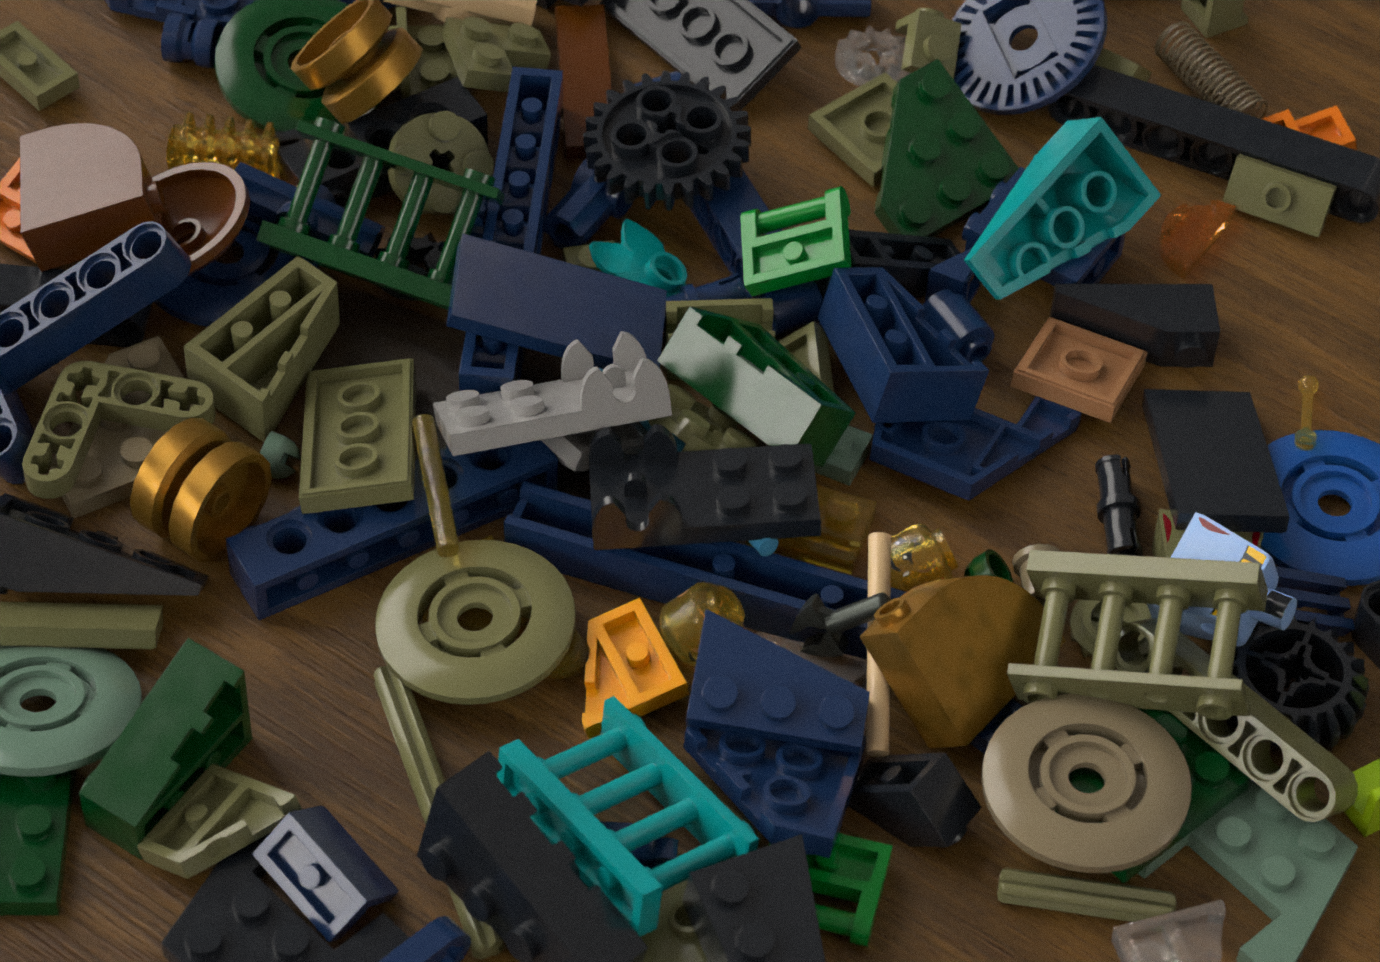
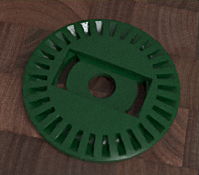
(255, 67)

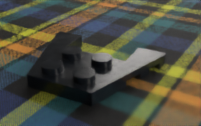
(245, 921)

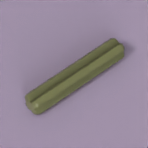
(1082, 895)

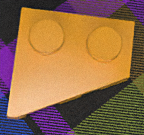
(628, 663)

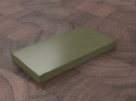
(358, 436)

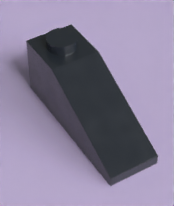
(902, 256)
(1166, 320)

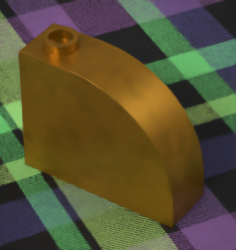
(951, 650)

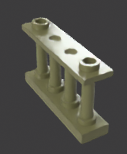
(1130, 579)

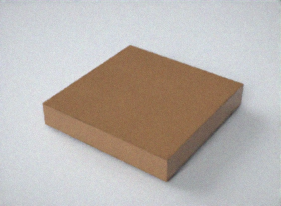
(1079, 369)

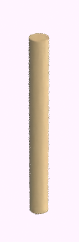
(879, 699)

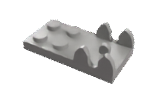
(579, 402)

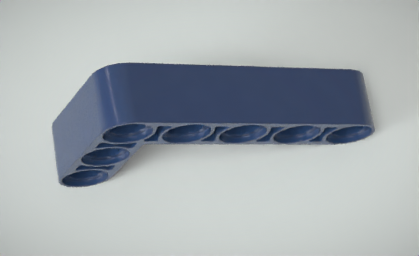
(73, 313)

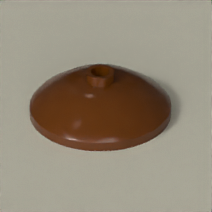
(204, 209)

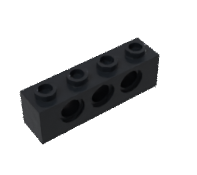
(378, 130)

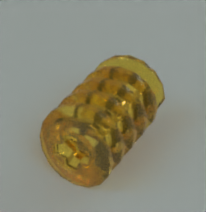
(224, 146)

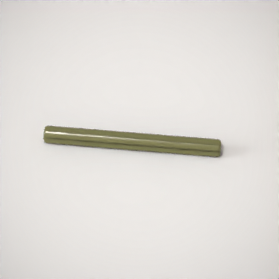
(424, 778)

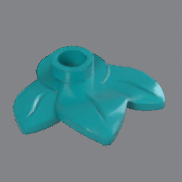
(640, 259)

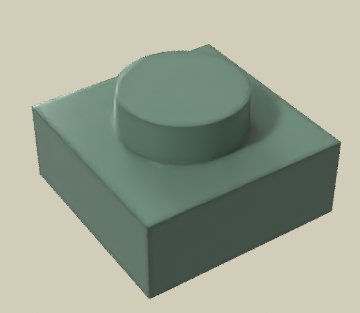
(847, 456)

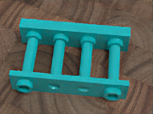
(605, 854)

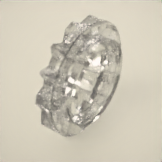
(857, 64)

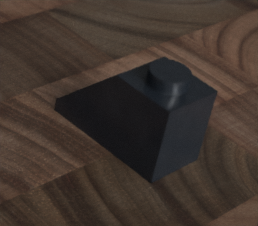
(915, 798)

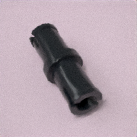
(1118, 506)

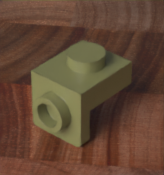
(929, 38)

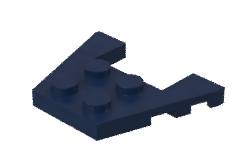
(972, 453)

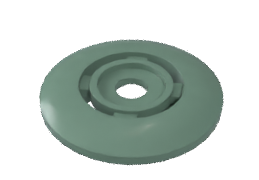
(93, 705)

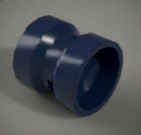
(190, 39)

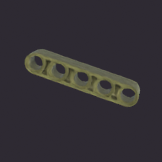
(1249, 745)

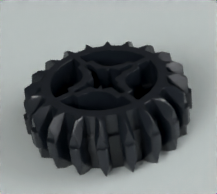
(1328, 683)

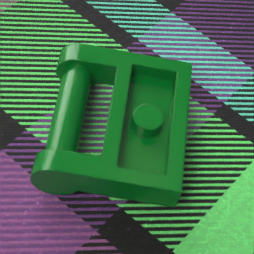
(798, 252)
(853, 874)

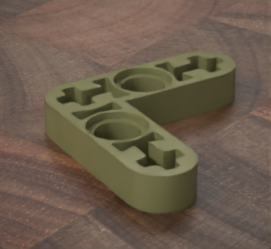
(104, 401)

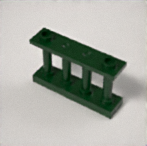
(342, 249)

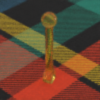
(1305, 438)

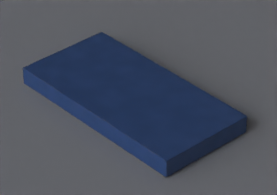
(550, 302)

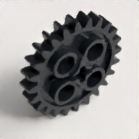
(667, 140)

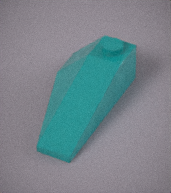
(1062, 206)

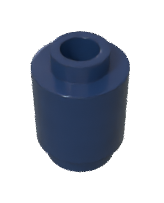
(961, 319)

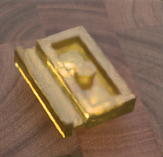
(843, 532)

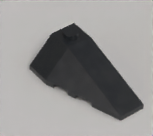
(48, 556)

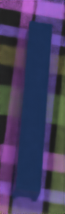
(767, 586)

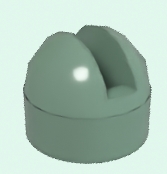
(276, 451)

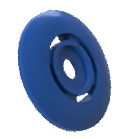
(1321, 542)

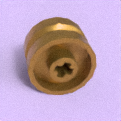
(356, 59)
(200, 488)

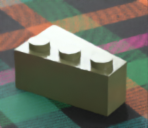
(266, 345)

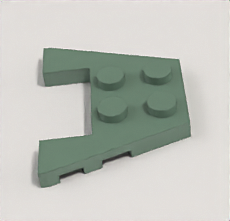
(1277, 863)

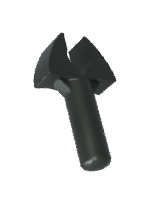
(833, 642)

